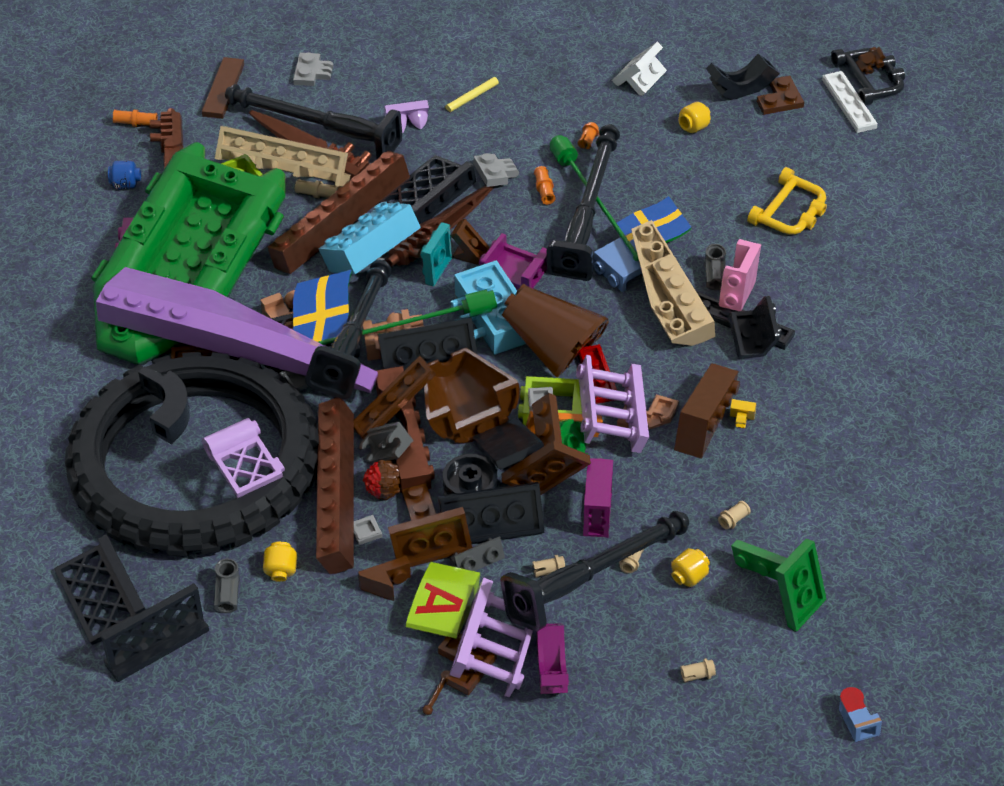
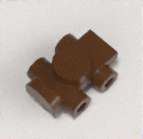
(872, 57)

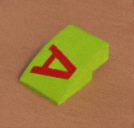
(443, 600)

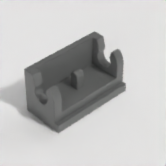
(386, 442)

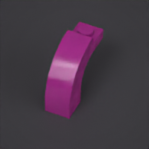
(551, 659)

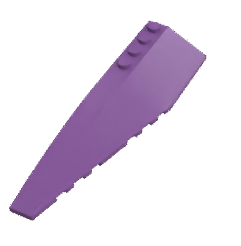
(207, 321)

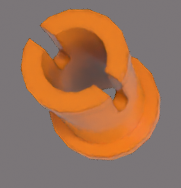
(590, 131)

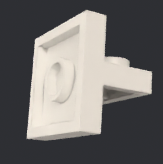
(642, 70)

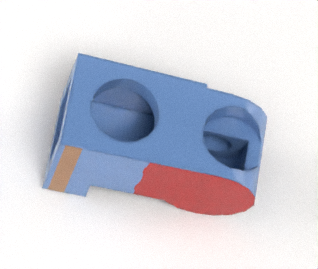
(856, 715)

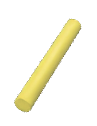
(472, 94)

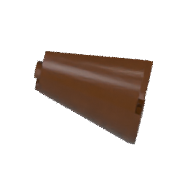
(552, 326)
(468, 396)

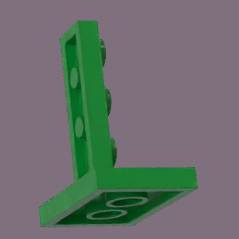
(797, 577)

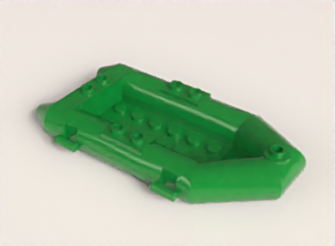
(191, 229)

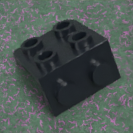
(755, 329)

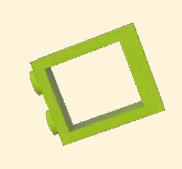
(560, 387)

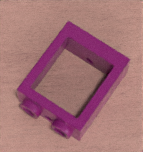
(598, 498)

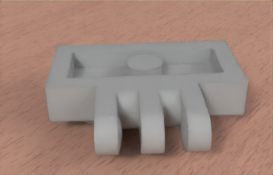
(311, 68)
(494, 170)

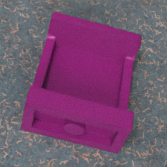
(517, 264)

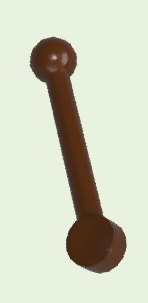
(427, 709)

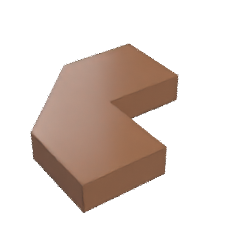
(659, 413)

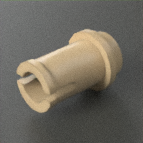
(729, 518)
(630, 563)
(548, 565)
(698, 670)

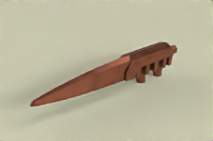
(285, 131)
(170, 133)
(411, 247)

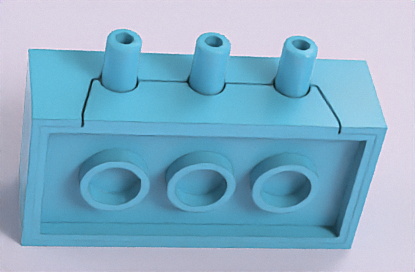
(369, 237)
(490, 326)

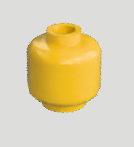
(694, 117)
(279, 561)
(690, 567)

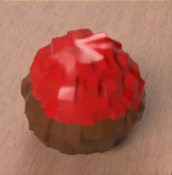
(382, 479)

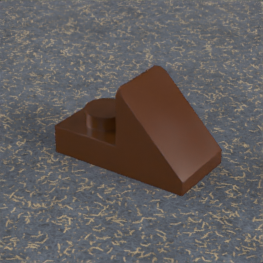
(470, 243)
(379, 578)

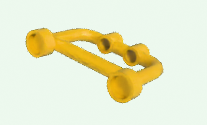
(806, 220)

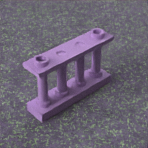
(632, 398)
(472, 639)

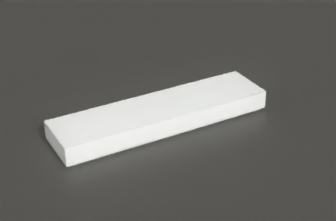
(849, 101)

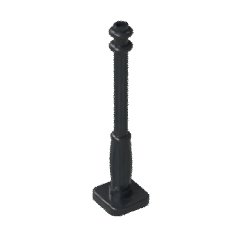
(385, 135)
(573, 257)
(336, 368)
(526, 598)

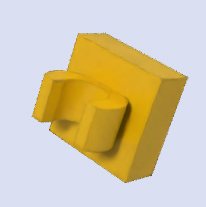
(742, 411)

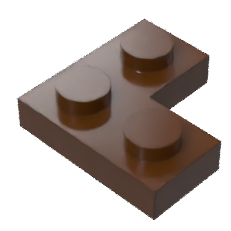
(784, 98)
(470, 678)

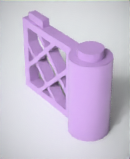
(236, 440)

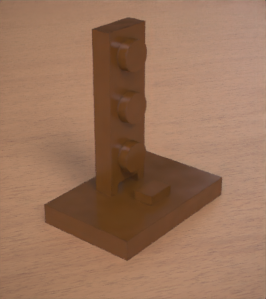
(553, 461)
(428, 534)

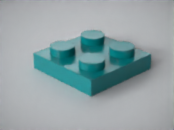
(437, 254)

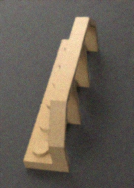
(283, 154)

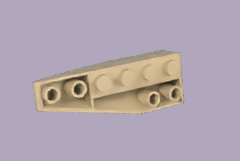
(670, 290)

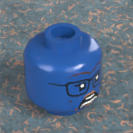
(124, 174)

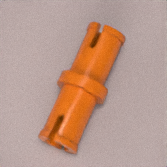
(134, 118)
(544, 185)

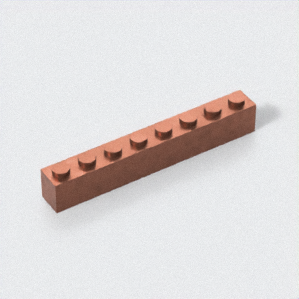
(338, 211)
(335, 486)

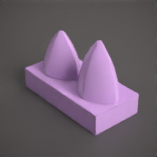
(415, 111)

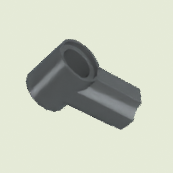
(714, 266)
(226, 586)

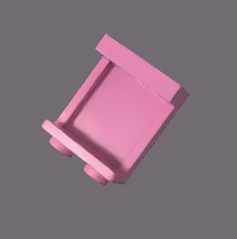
(740, 278)

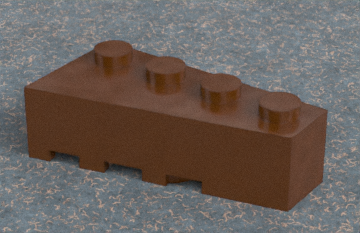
(705, 409)

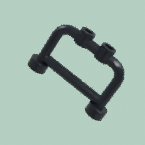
(868, 93)

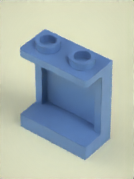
(616, 264)

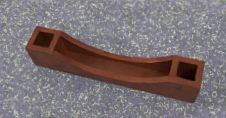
(413, 462)

